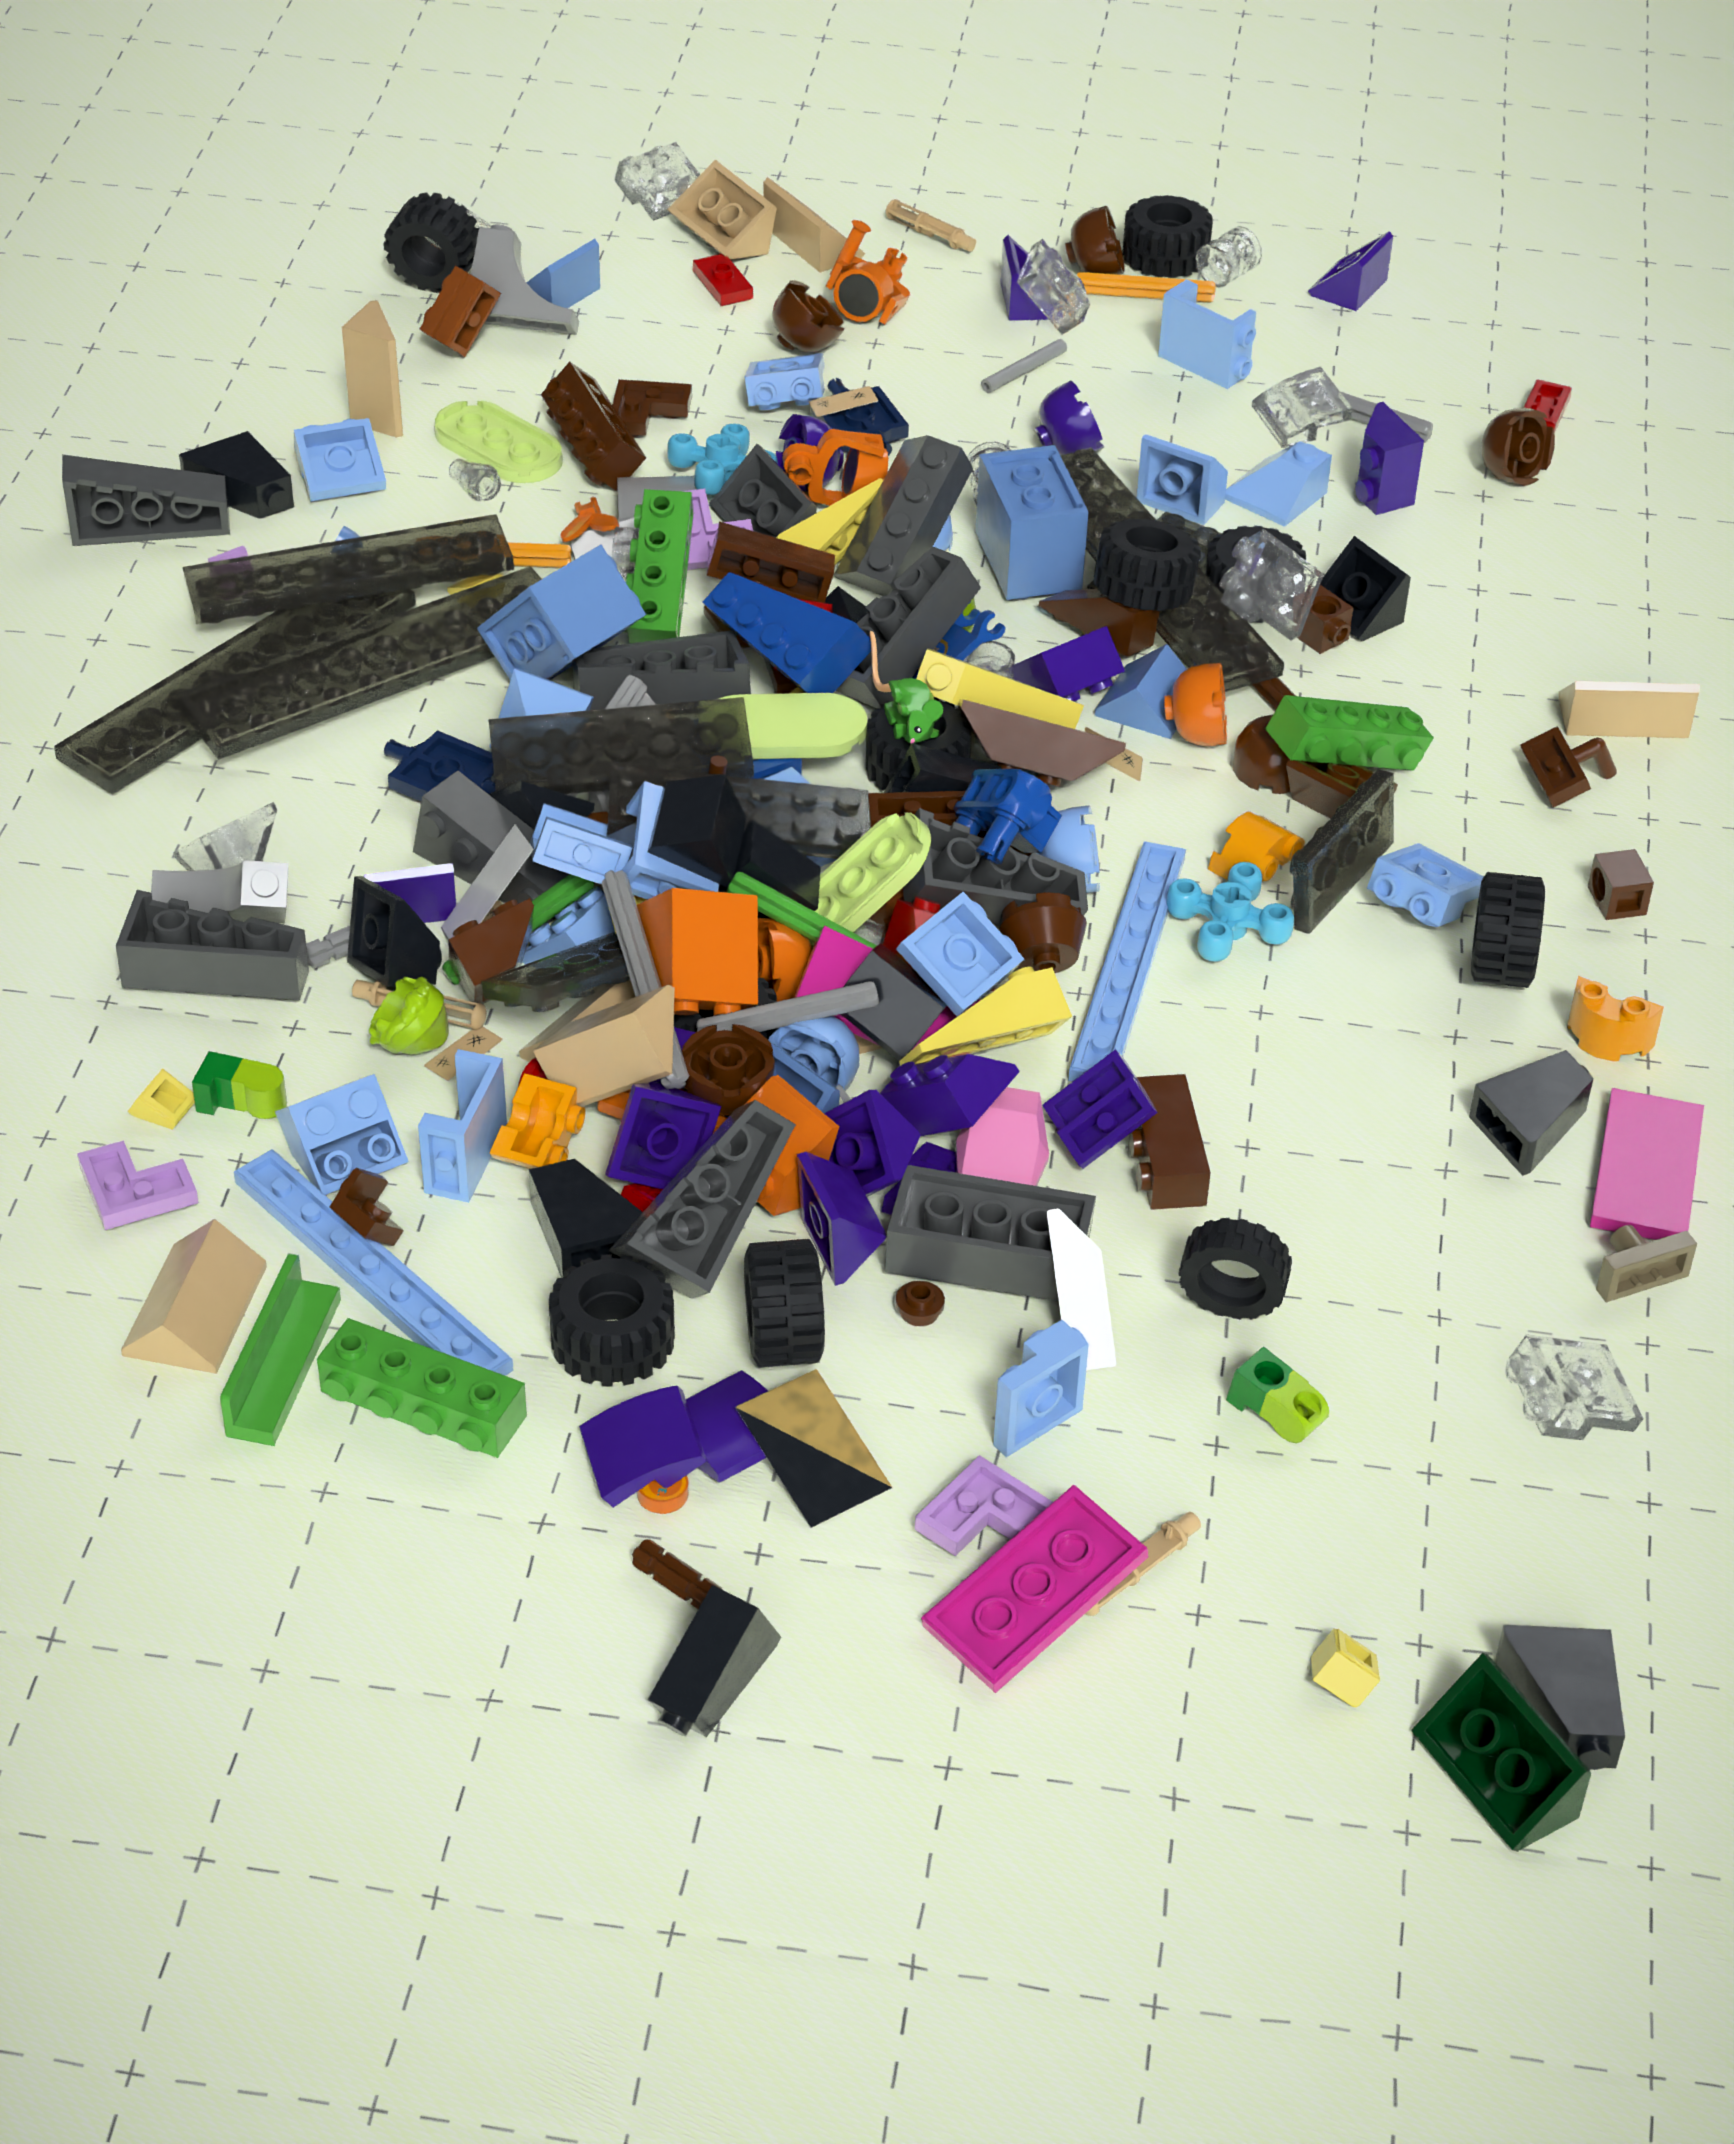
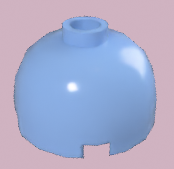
(1075, 844)
(823, 1047)

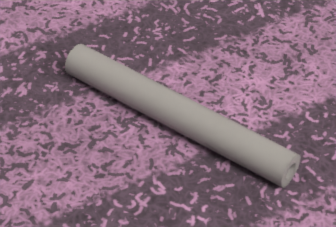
(1024, 365)

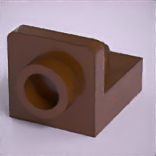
(360, 1207)

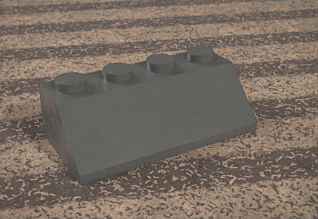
(905, 513)
(979, 1231)

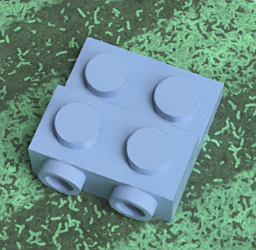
(785, 380)
(339, 459)
(1424, 884)
(960, 953)
(1041, 1389)

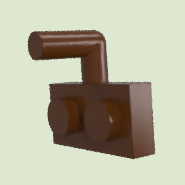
(1559, 766)

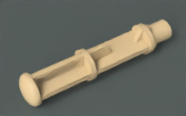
(929, 225)
(377, 992)
(1170, 1538)

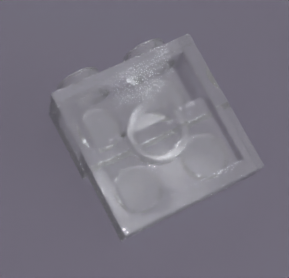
(656, 178)
(1054, 287)
(1270, 584)
(1571, 1387)

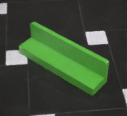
(277, 1355)

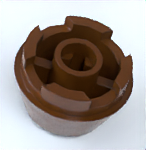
(1045, 931)

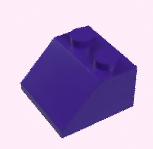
(1388, 462)
(1073, 666)
(947, 1091)

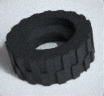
(1241, 1243)

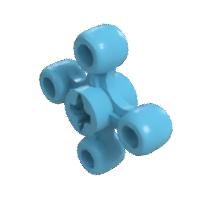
(716, 460)
(1230, 911)

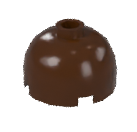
(1095, 243)
(805, 320)
(1518, 445)
(1260, 758)
(727, 1065)

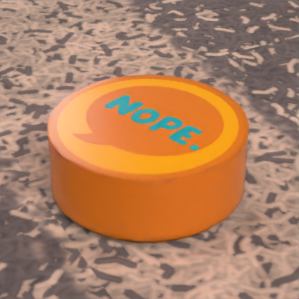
(663, 1500)

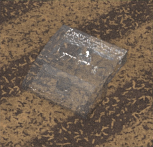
(1300, 406)

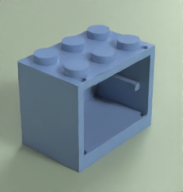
(1031, 522)
(562, 617)

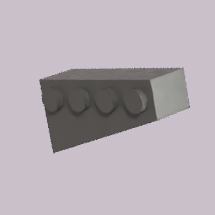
(140, 502)
(911, 621)
(671, 668)
(466, 827)
(957, 867)
(209, 952)
(706, 1205)

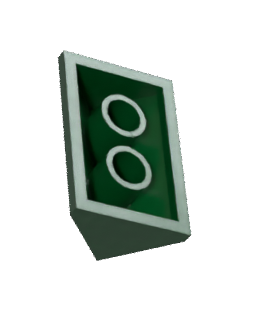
(1504, 1755)

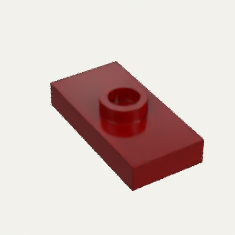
(723, 279)
(1549, 399)

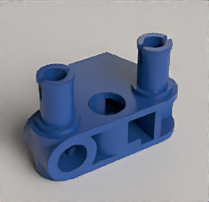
(1011, 810)

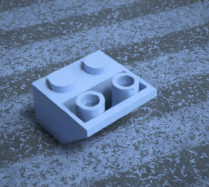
(574, 925)
(341, 1133)

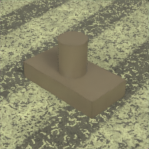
(1642, 1264)

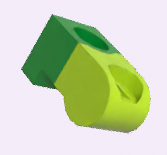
(238, 1086)
(1278, 1396)

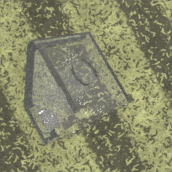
(230, 844)

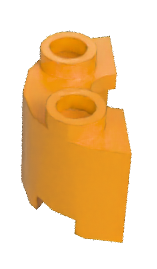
(1258, 842)
(1611, 1025)
(539, 1124)

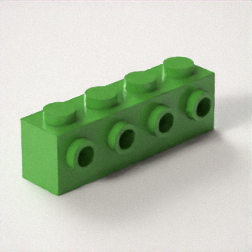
(660, 562)
(1349, 733)
(422, 1387)

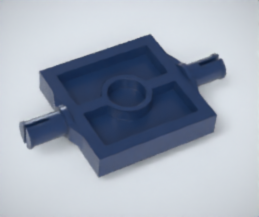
(871, 418)
(434, 761)

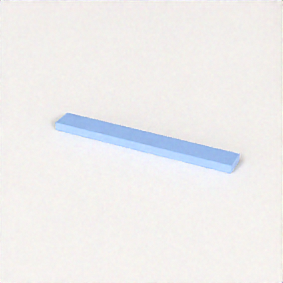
(1128, 957)
(366, 1264)

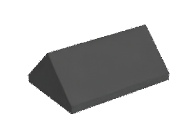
(763, 494)

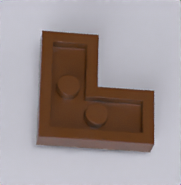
(640, 399)

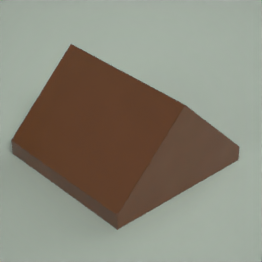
(1325, 785)

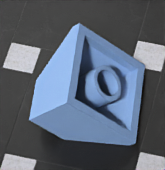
(1180, 480)
(1283, 483)
(538, 696)

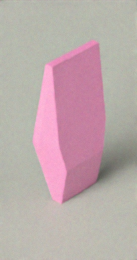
(1006, 1140)

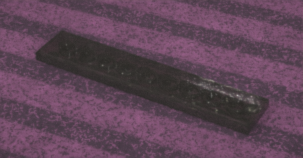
(1204, 626)
(348, 669)
(154, 729)

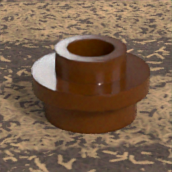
(920, 1302)

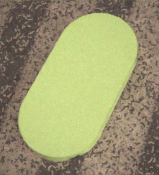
(499, 439)
(803, 724)
(873, 870)

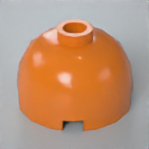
(1199, 705)
(781, 957)

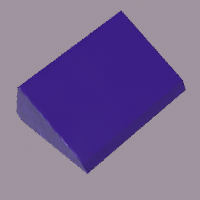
(1356, 275)
(1017, 302)
(425, 889)
(660, 1134)
(872, 1140)
(837, 1216)

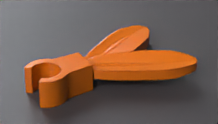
(588, 516)

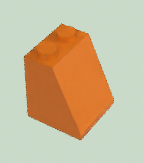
(704, 948)

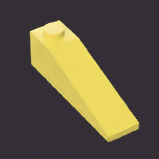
(836, 525)
(956, 680)
(1016, 1011)

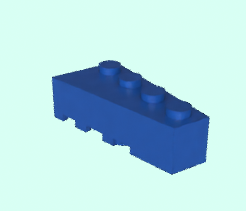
(795, 637)

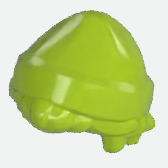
(411, 1018)

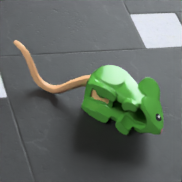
(913, 705)

